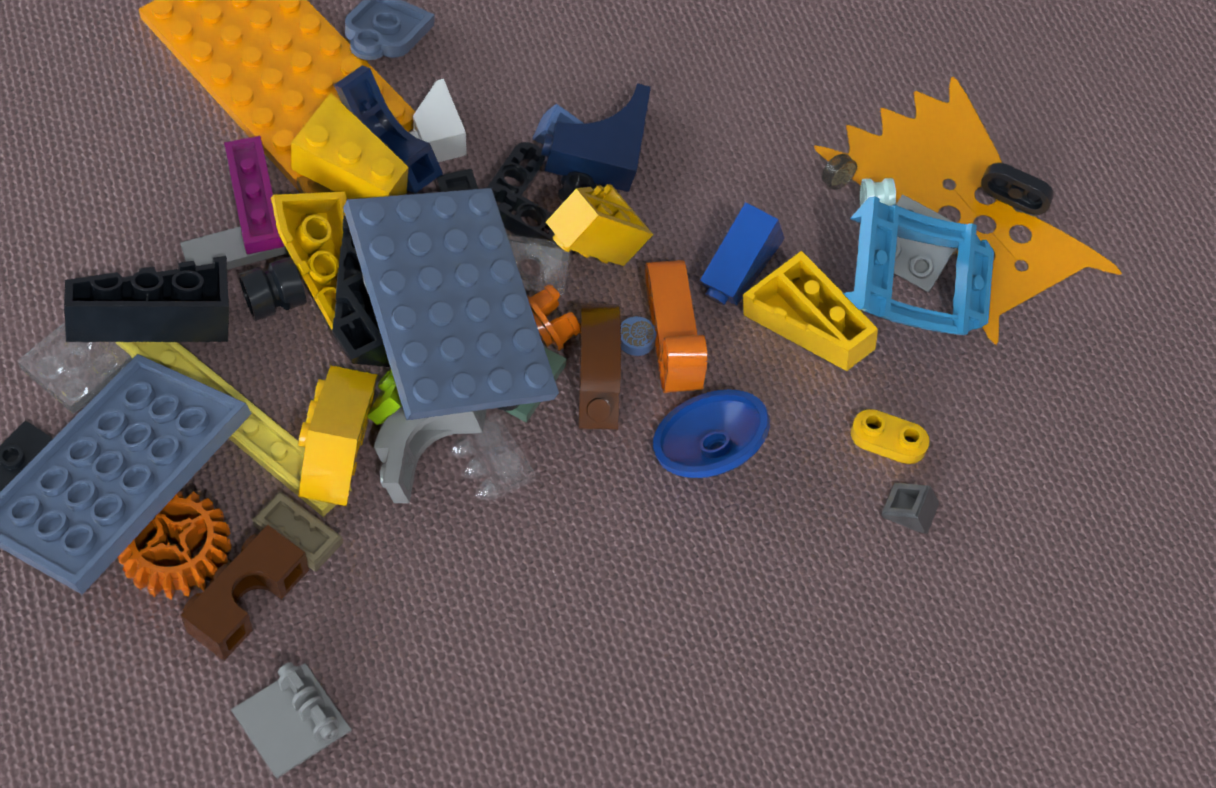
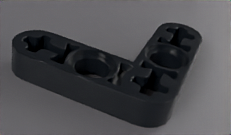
(513, 197)

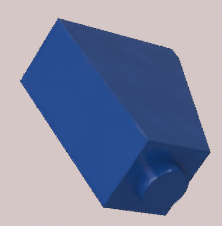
(742, 255)

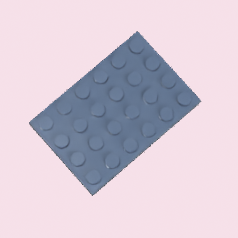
(449, 302)
(113, 470)

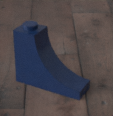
(601, 149)

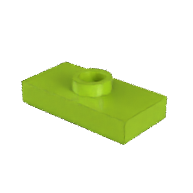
(387, 401)

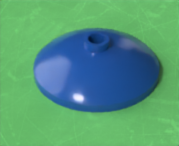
(711, 433)

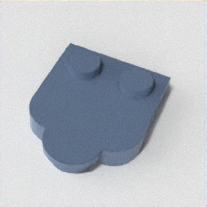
(386, 28)

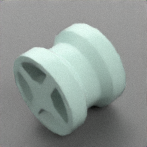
(884, 190)

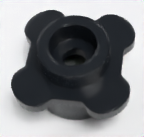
(572, 181)

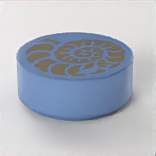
(637, 336)

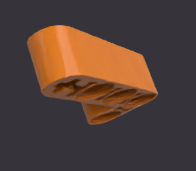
(678, 347)

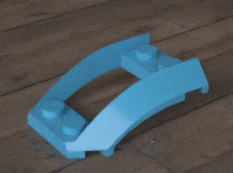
(876, 264)

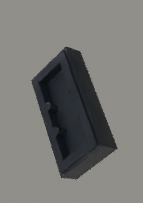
(20, 450)

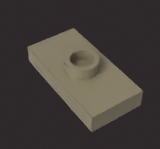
(299, 528)

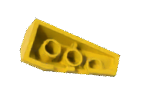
(313, 236)

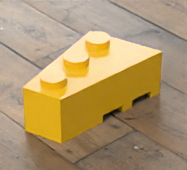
(346, 155)
(599, 225)
(811, 312)
(335, 433)

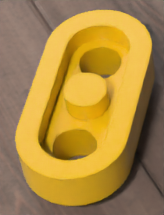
(889, 437)

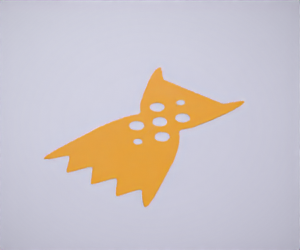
(953, 145)

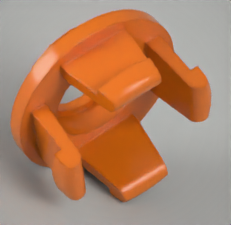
(558, 330)

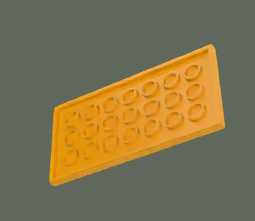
(263, 63)

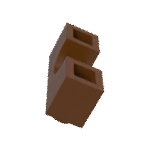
(264, 563)

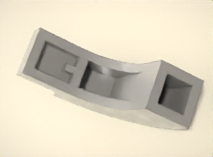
(403, 442)

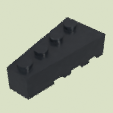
(150, 305)

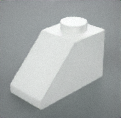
(440, 124)

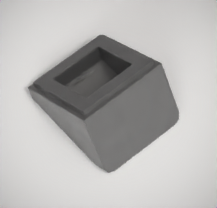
(911, 506)

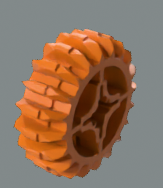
(183, 522)

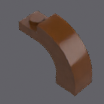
(599, 366)

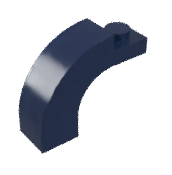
(364, 99)

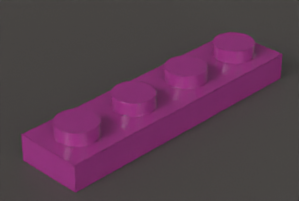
(253, 194)

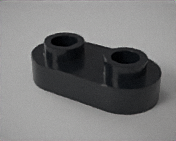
(1017, 188)

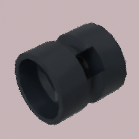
(272, 288)

